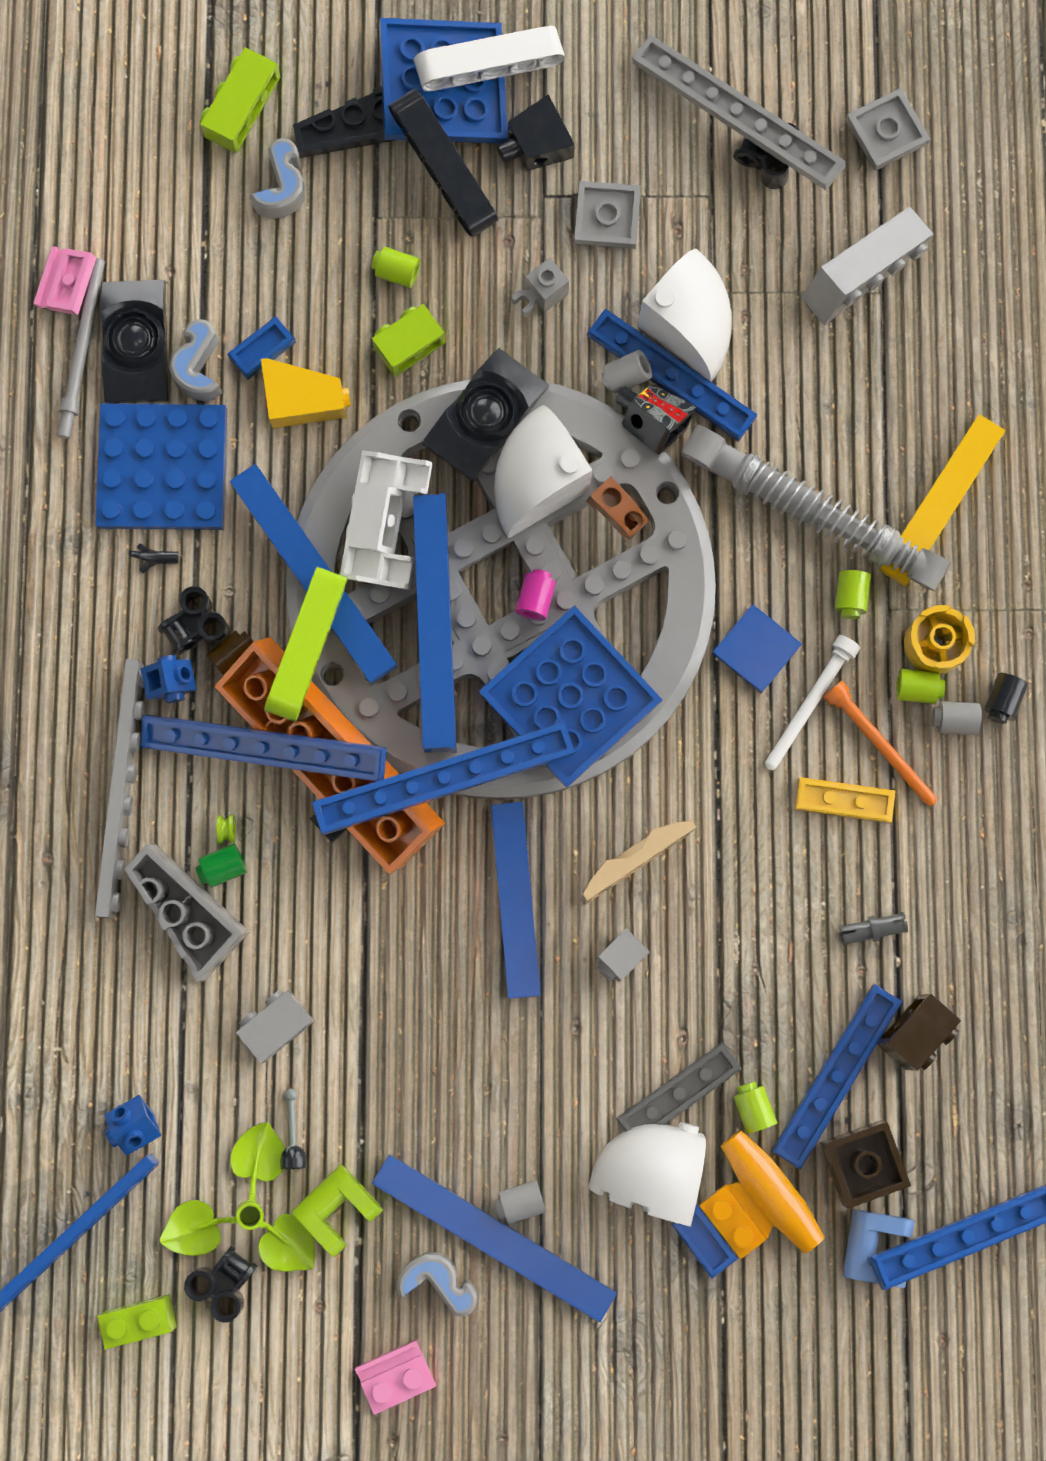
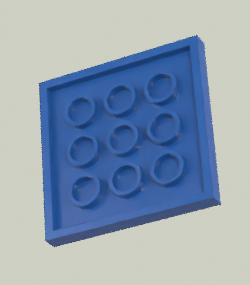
(466, 111)
(161, 466)
(572, 679)

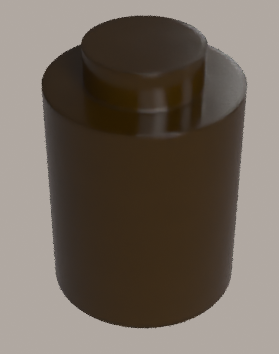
(229, 650)

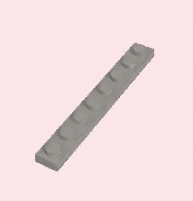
(739, 112)
(120, 802)

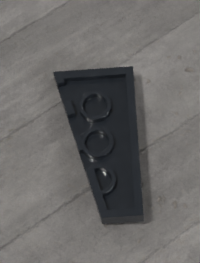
(347, 127)

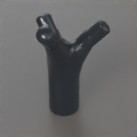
(154, 557)

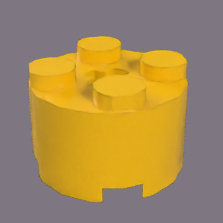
(946, 625)

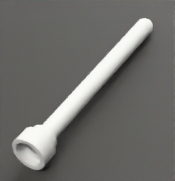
(843, 651)

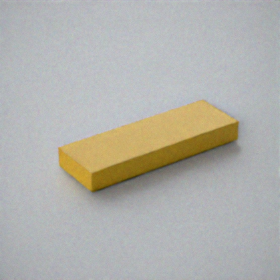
(845, 800)

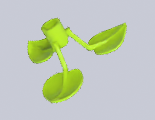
(285, 1245)

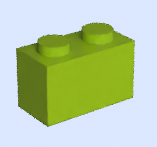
(408, 339)
(137, 1321)

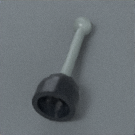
(293, 1156)

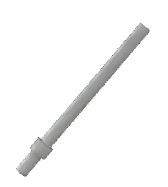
(69, 405)

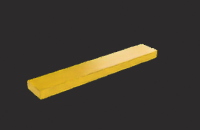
(949, 489)

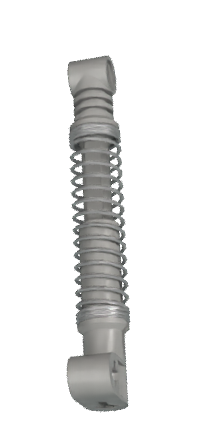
(806, 504)

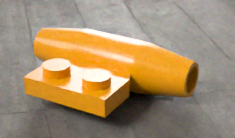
(761, 1199)

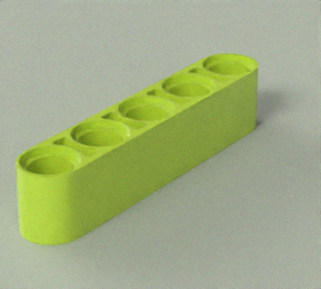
(305, 644)

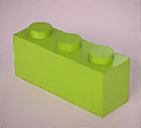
(239, 99)

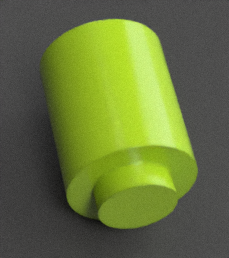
(396, 266)
(852, 593)
(919, 686)
(754, 1107)

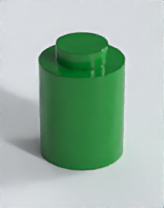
(221, 866)

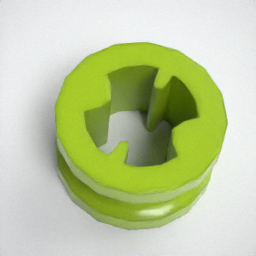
(226, 829)

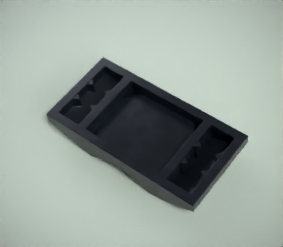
(134, 341)
(485, 414)

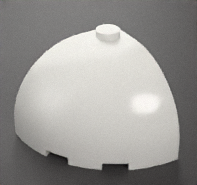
(690, 314)
(538, 472)
(654, 1169)

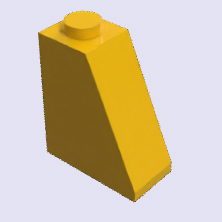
(302, 395)

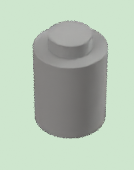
(627, 371)
(957, 717)
(520, 1202)

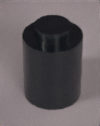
(1005, 698)

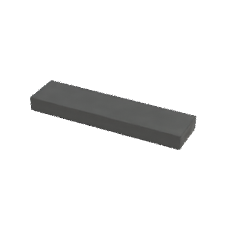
(682, 1089)

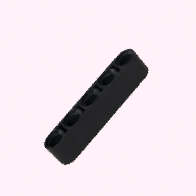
(443, 162)

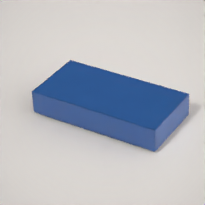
(266, 342)
(706, 1243)

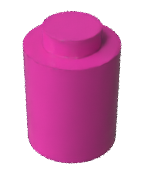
(535, 595)

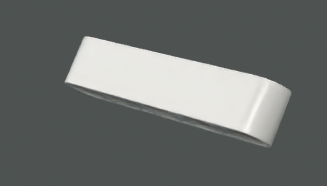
(489, 58)

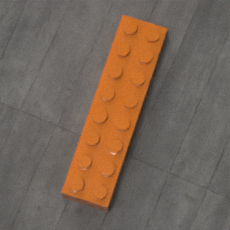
(246, 687)

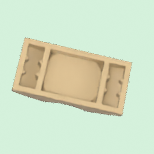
(635, 857)

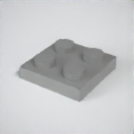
(887, 129)
(607, 214)

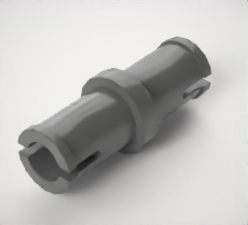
(873, 928)

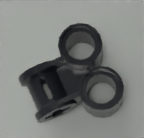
(762, 160)
(193, 623)
(225, 1281)

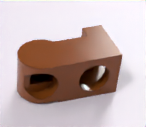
(618, 508)

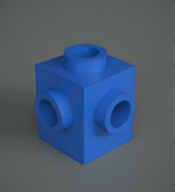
(175, 679)
(131, 1125)

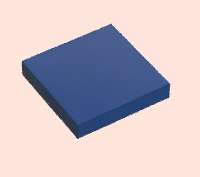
(756, 648)

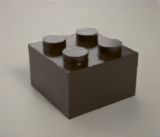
(919, 1033)
(865, 1164)

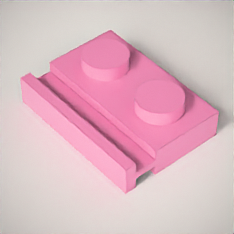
(65, 280)
(395, 1377)

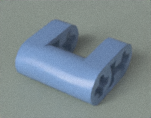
(864, 1241)

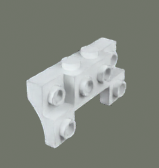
(377, 516)

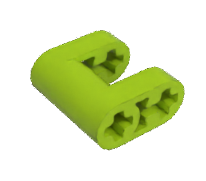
(326, 1199)

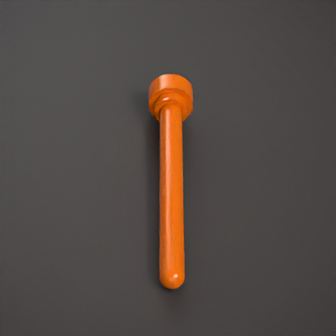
(841, 698)

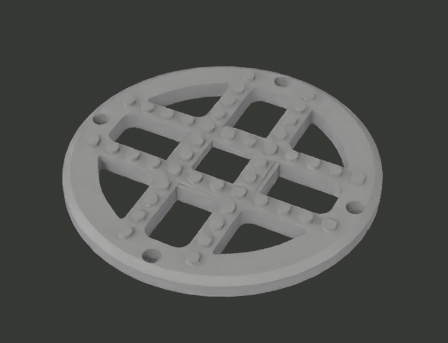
(481, 650)

